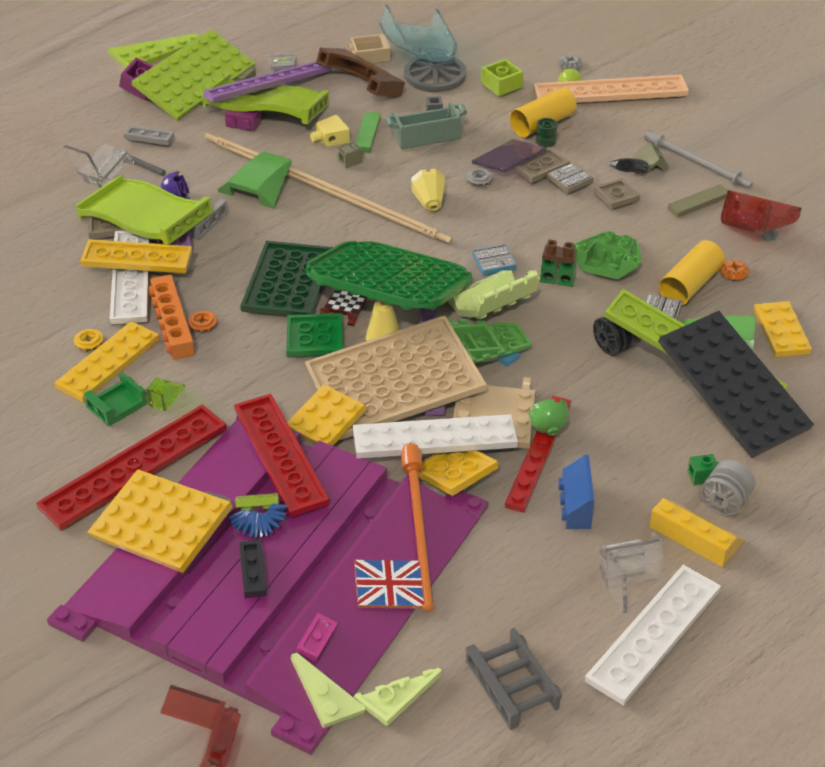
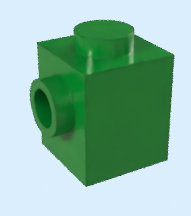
(701, 468)

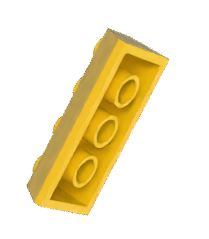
(694, 531)

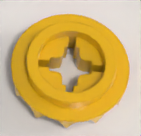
(95, 337)

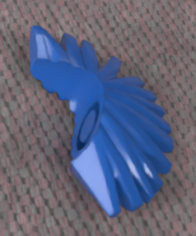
(258, 522)

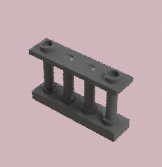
(500, 694)

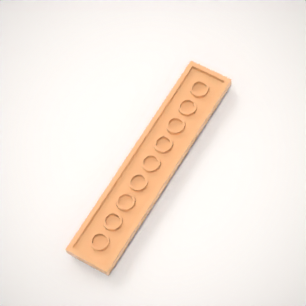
(619, 89)

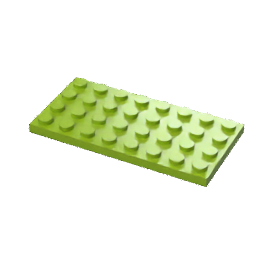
(183, 76)

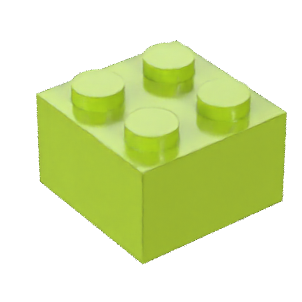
(502, 77)

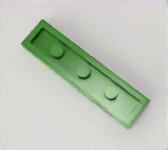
(368, 130)

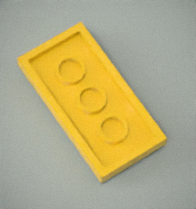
(782, 329)

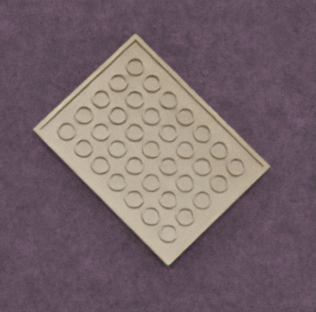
(401, 372)

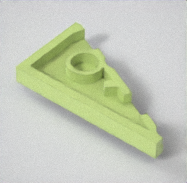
(327, 698)
(392, 699)

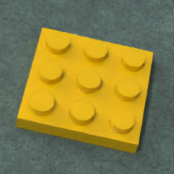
(326, 416)
(456, 470)

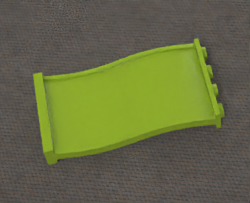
(287, 99)
(144, 209)

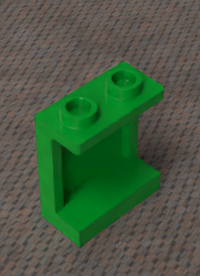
(116, 401)

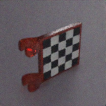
(345, 303)

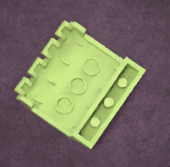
(493, 293)

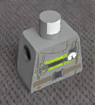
(282, 61)

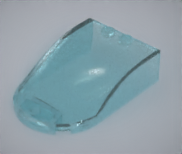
(423, 41)

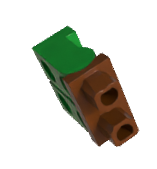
(559, 263)

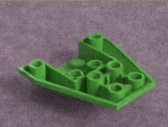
(608, 254)

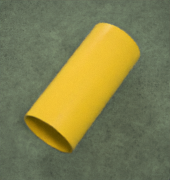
(553, 105)
(692, 271)

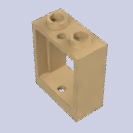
(371, 48)

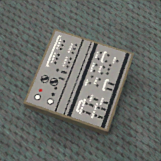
(570, 178)
(667, 305)

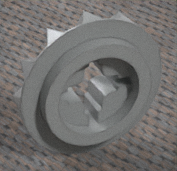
(570, 62)
(483, 175)

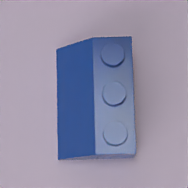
(577, 494)

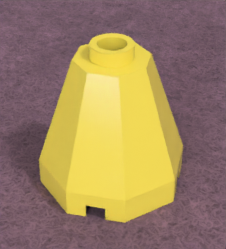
(429, 188)

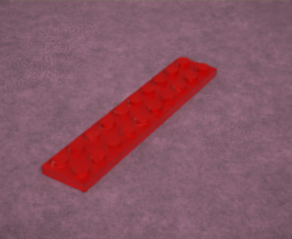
(147, 455)

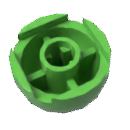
(549, 416)

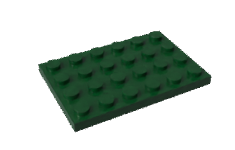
(281, 280)

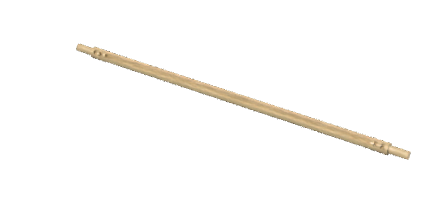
(340, 193)

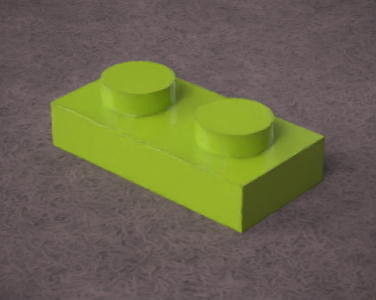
(264, 500)

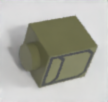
(349, 154)

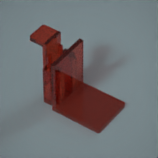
(205, 713)

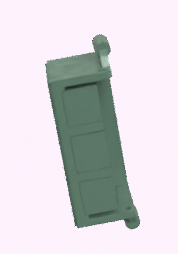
(427, 126)

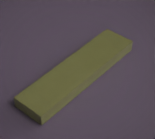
(697, 200)

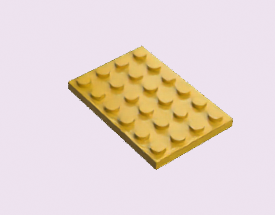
(160, 520)

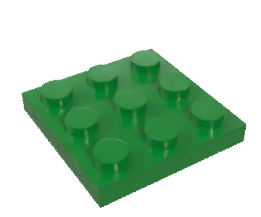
(313, 334)

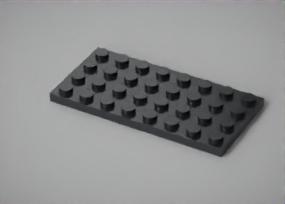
(735, 383)

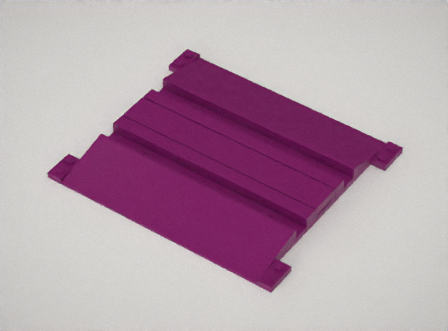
(308, 568)

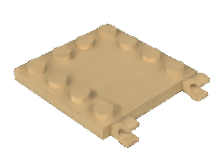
(502, 401)

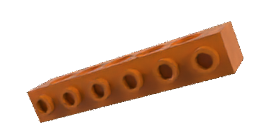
(171, 317)

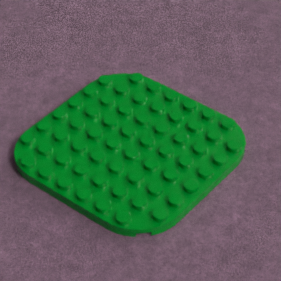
(389, 274)

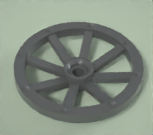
(434, 69)

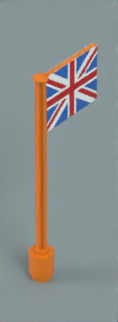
(395, 581)

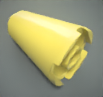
(382, 321)

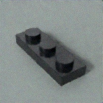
(252, 569)

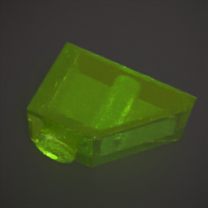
(163, 392)

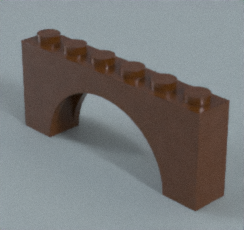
(380, 82)

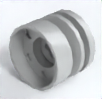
(727, 487)

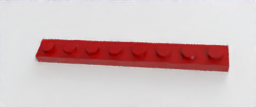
(531, 468)

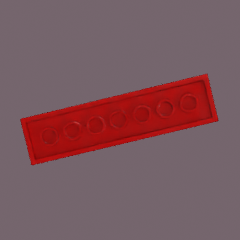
(281, 455)

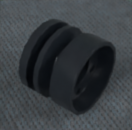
(612, 337)

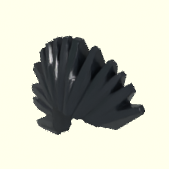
(629, 164)

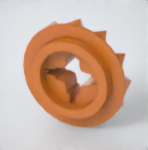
(728, 271)
(195, 320)

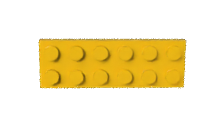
(136, 256)
(107, 361)

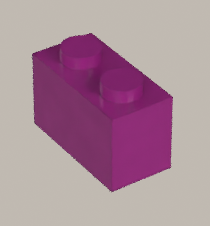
(243, 120)

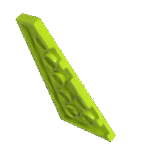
(150, 51)

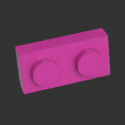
(316, 637)

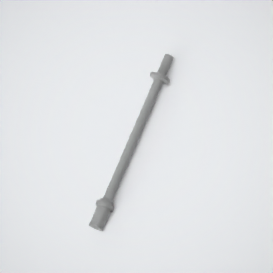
(659, 140)

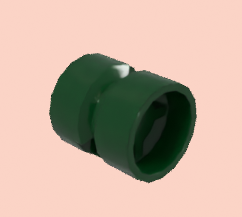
(546, 132)

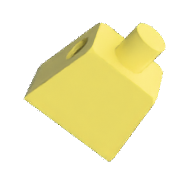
(331, 132)

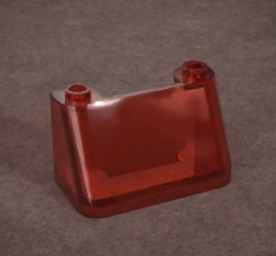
(757, 213)

